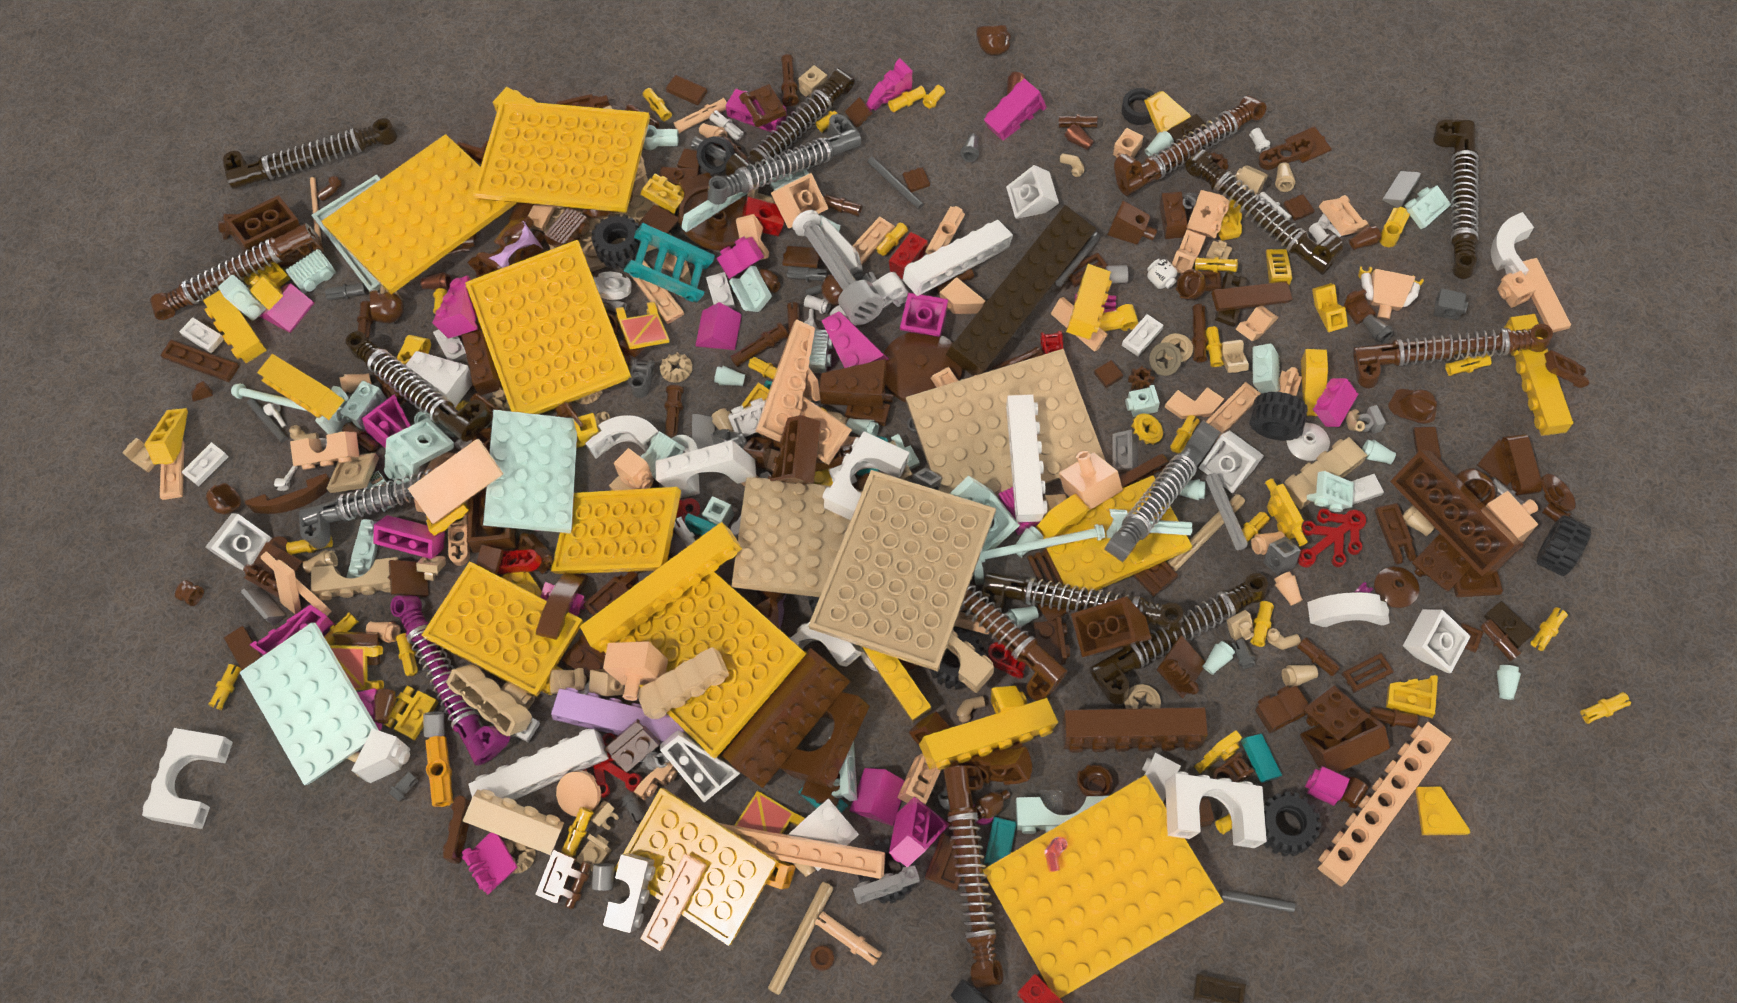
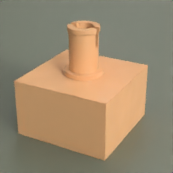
(798, 197)
(1091, 479)
(1513, 515)
(634, 665)

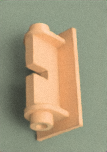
(1290, 381)

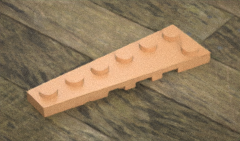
(788, 383)

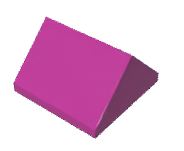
(288, 309)
(924, 314)
(719, 327)
(878, 795)

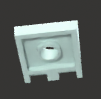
(407, 454)
(1003, 521)

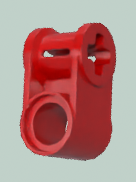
(1051, 342)
(1007, 662)

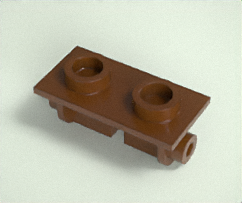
(530, 541)

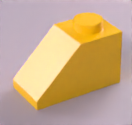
(265, 290)
(1006, 698)

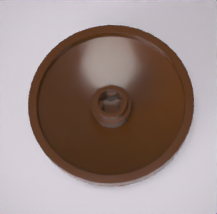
(718, 230)
(913, 362)

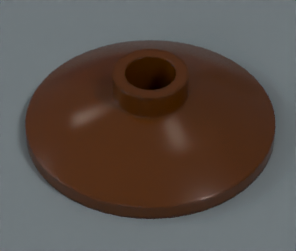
(1557, 492)
(1393, 595)

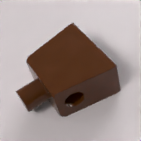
(1131, 224)

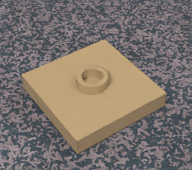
(353, 474)

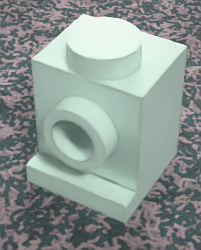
(1137, 404)
(718, 511)

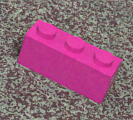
(739, 111)
(407, 537)

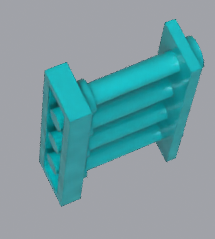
(676, 247)

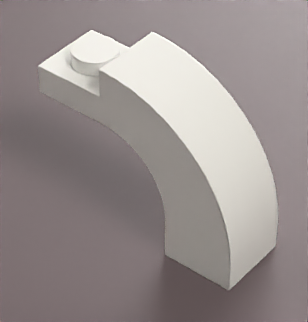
(1502, 249)
(620, 430)
(1348, 607)

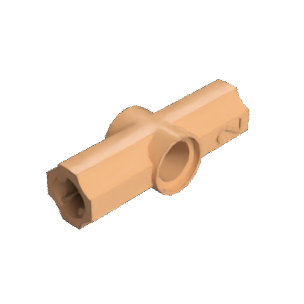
(946, 229)

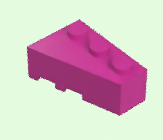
(1014, 109)
(457, 311)
(850, 342)
(385, 420)
(293, 625)
(914, 831)

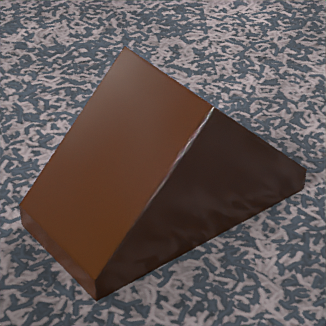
(760, 450)

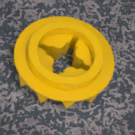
(1155, 429)

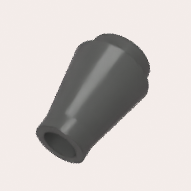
(970, 149)
(1379, 330)

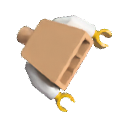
(1389, 290)

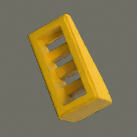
(1273, 277)

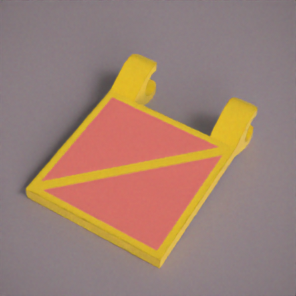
(643, 329)
(354, 663)
(767, 815)

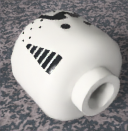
(1162, 274)

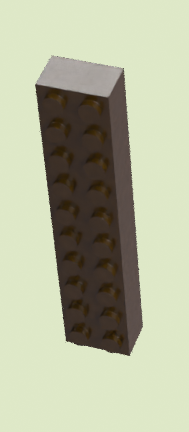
(1020, 292)

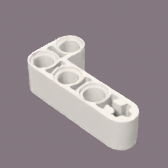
(889, 288)

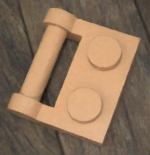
(1343, 216)

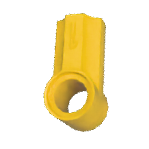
(1394, 227)
(1122, 318)

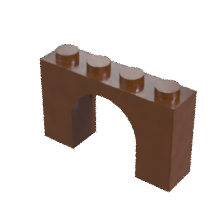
(825, 763)

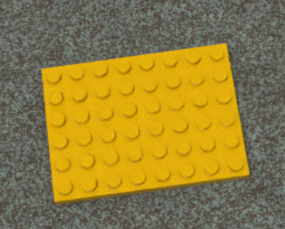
(562, 155)
(415, 214)
(547, 330)
(750, 646)
(1115, 890)

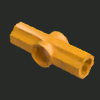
(439, 785)

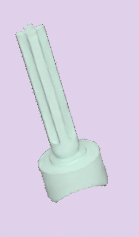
(1163, 527)

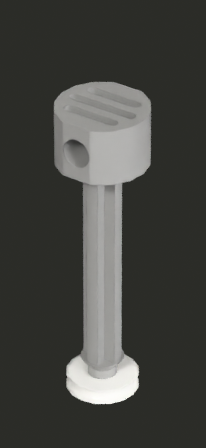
(859, 298)

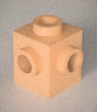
(1515, 288)

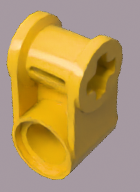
(410, 346)

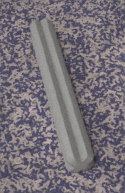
(1226, 511)

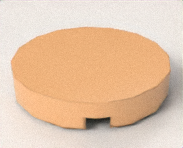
(576, 791)

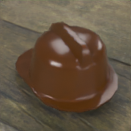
(1414, 405)

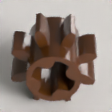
(1141, 373)

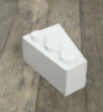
(445, 376)
(696, 766)

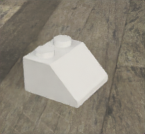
(1032, 193)
(1231, 460)
(238, 541)
(1436, 640)
(380, 756)
(826, 825)

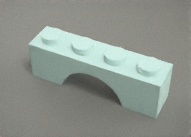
(1034, 816)

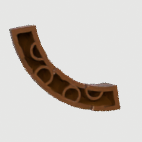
(1005, 765)

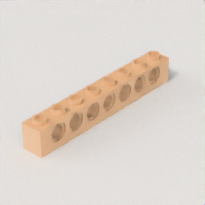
(1434, 742)

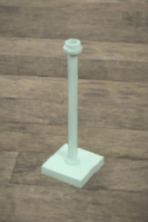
(330, 426)
(1097, 532)

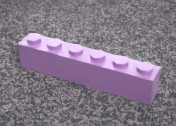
(607, 715)

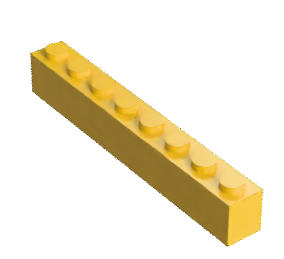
(661, 587)

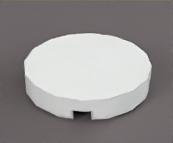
(612, 285)

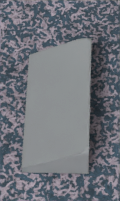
(1401, 188)
(701, 430)
(1125, 451)
(264, 605)

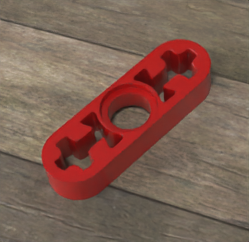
(520, 565)

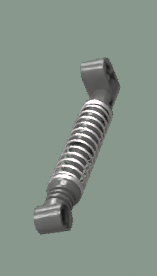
(841, 138)
(1180, 470)
(348, 506)

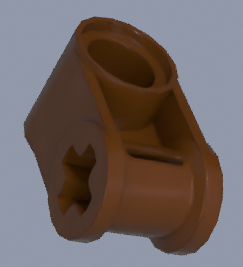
(1234, 769)

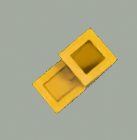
(1330, 311)
(587, 431)
(1064, 514)

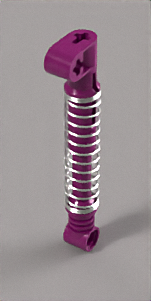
(463, 718)

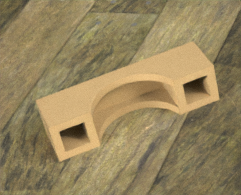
(328, 582)
(974, 669)

